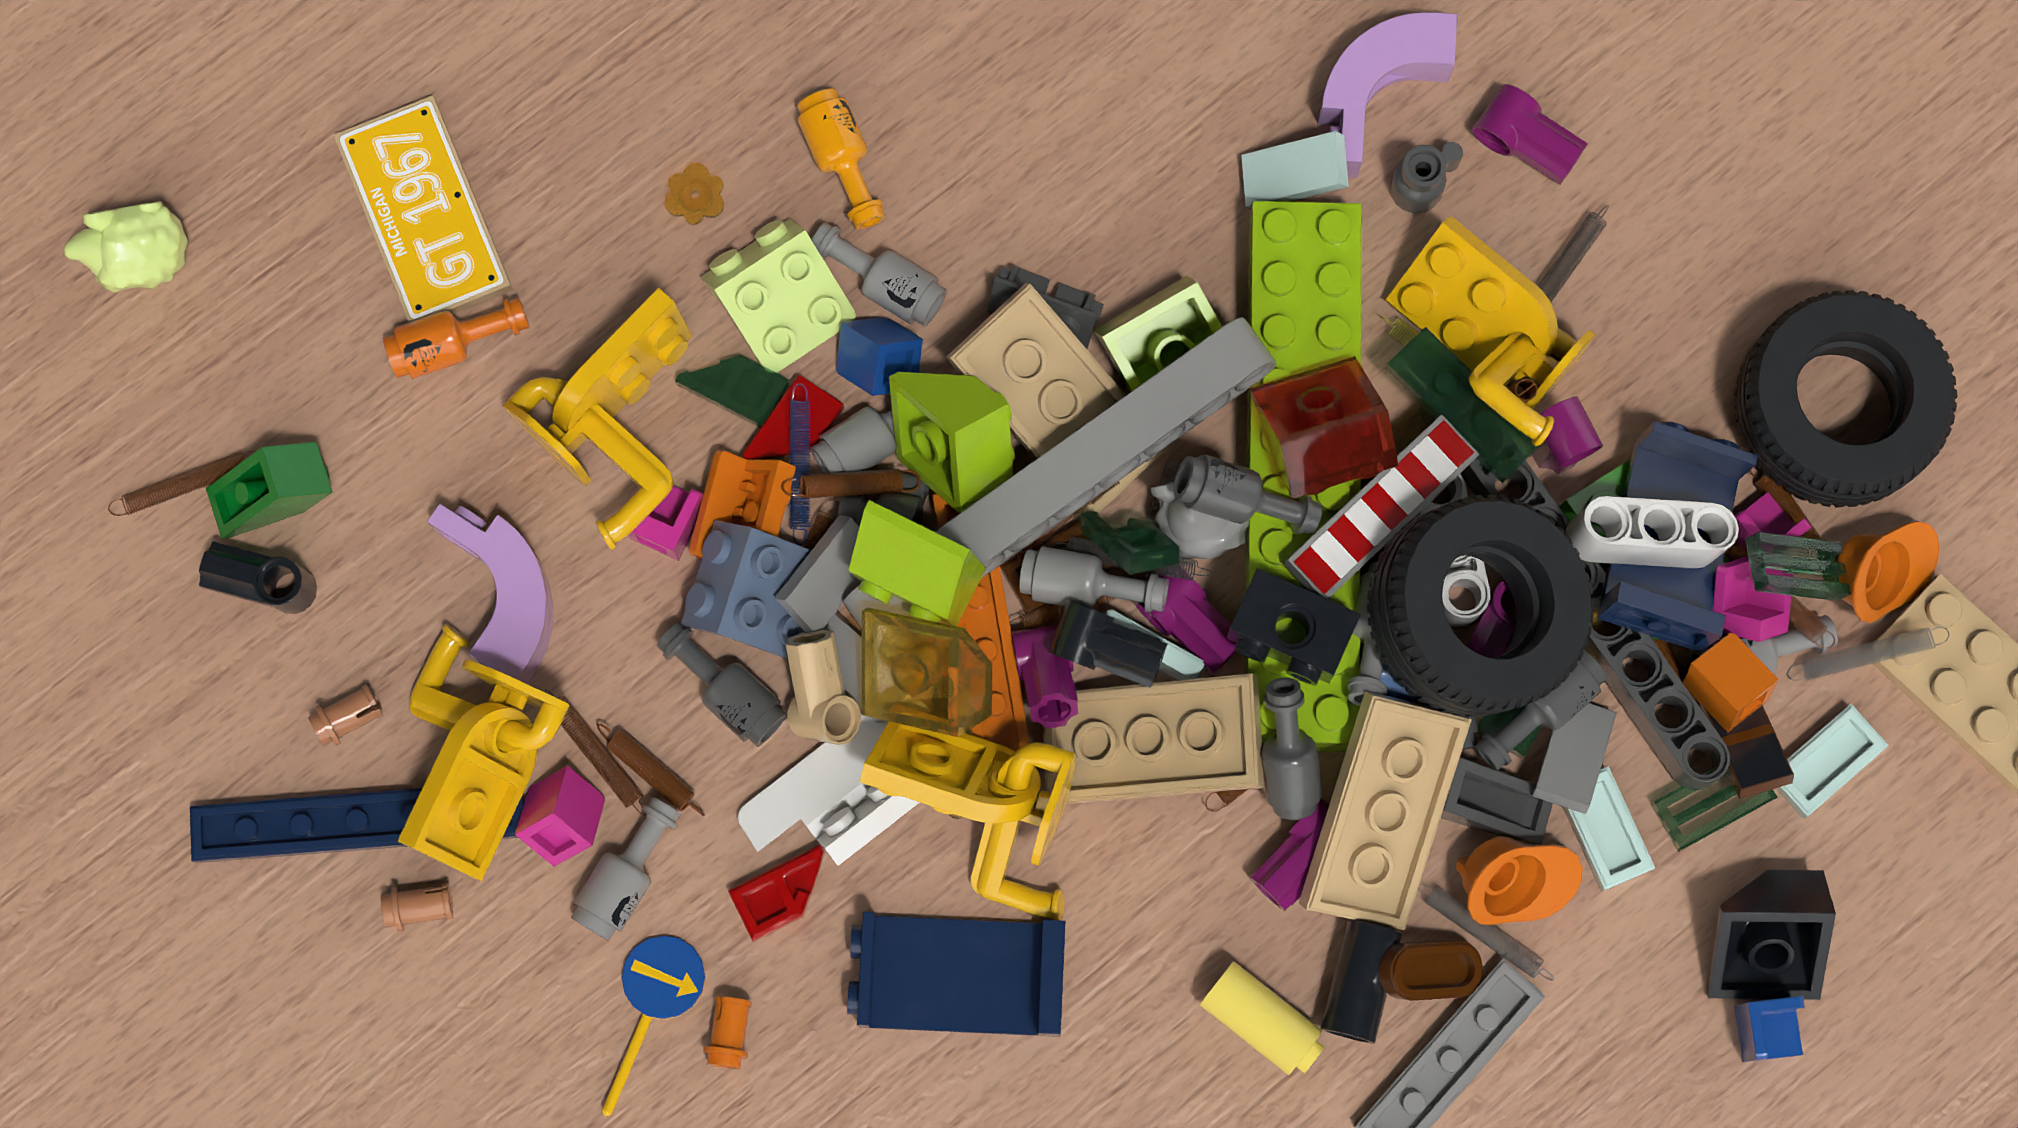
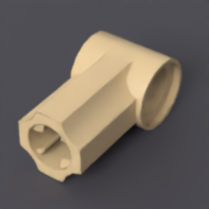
(820, 704)

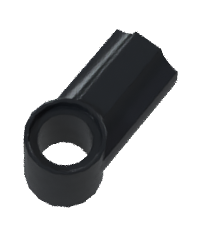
(255, 577)
(1097, 641)

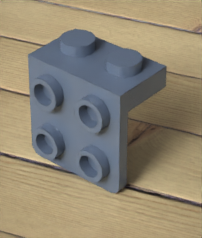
(739, 586)

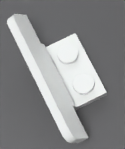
(827, 798)

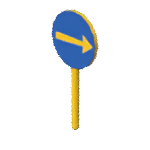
(662, 982)

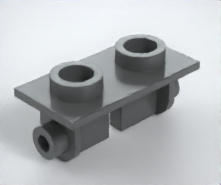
(1072, 306)

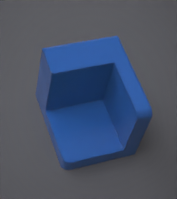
(874, 351)
(1769, 1029)

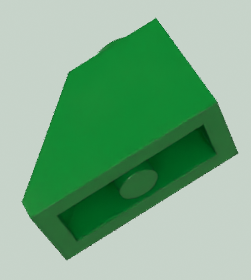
(269, 488)

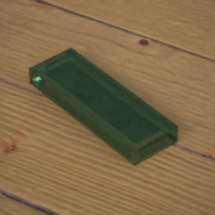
(1443, 387)

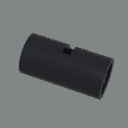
(1356, 990)

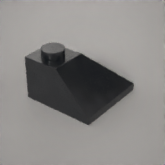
(1773, 938)

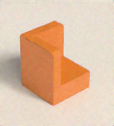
(1730, 681)

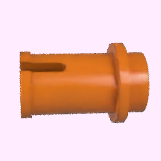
(728, 1033)

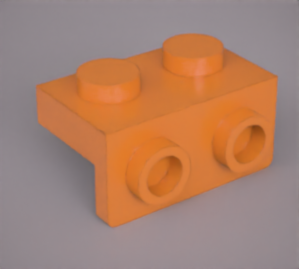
(743, 495)

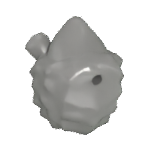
(1195, 532)

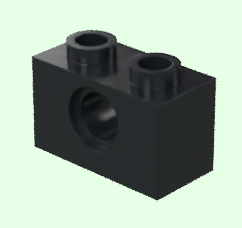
(1325, 622)

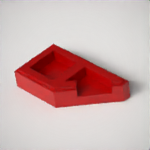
(774, 435)
(778, 894)

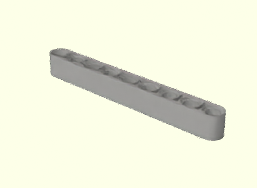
(1102, 451)

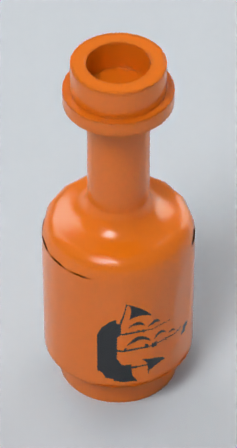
(443, 340)

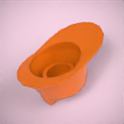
(1888, 568)
(1518, 881)

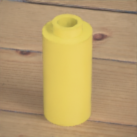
(1263, 1020)

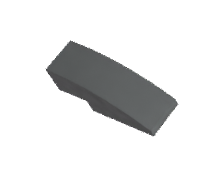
(1496, 803)

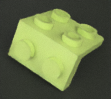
(779, 294)

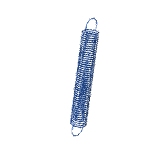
(792, 459)

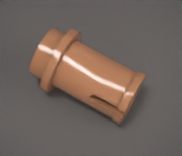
(344, 716)
(416, 906)

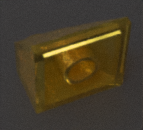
(923, 674)

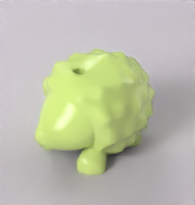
(130, 246)

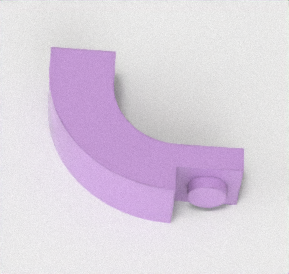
(1393, 51)
(524, 602)

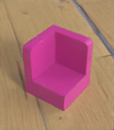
(1766, 517)
(670, 523)
(1747, 611)
(560, 816)

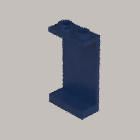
(1663, 600)
(958, 975)

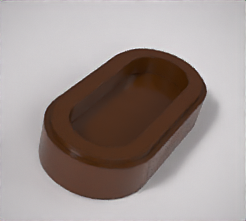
(1430, 970)

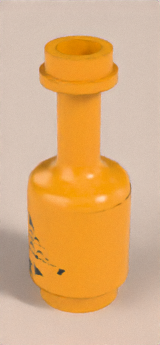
(838, 148)

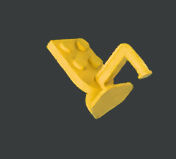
(1490, 322)
(599, 389)
(481, 761)
(984, 785)

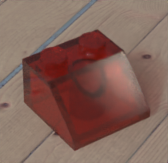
(1325, 427)

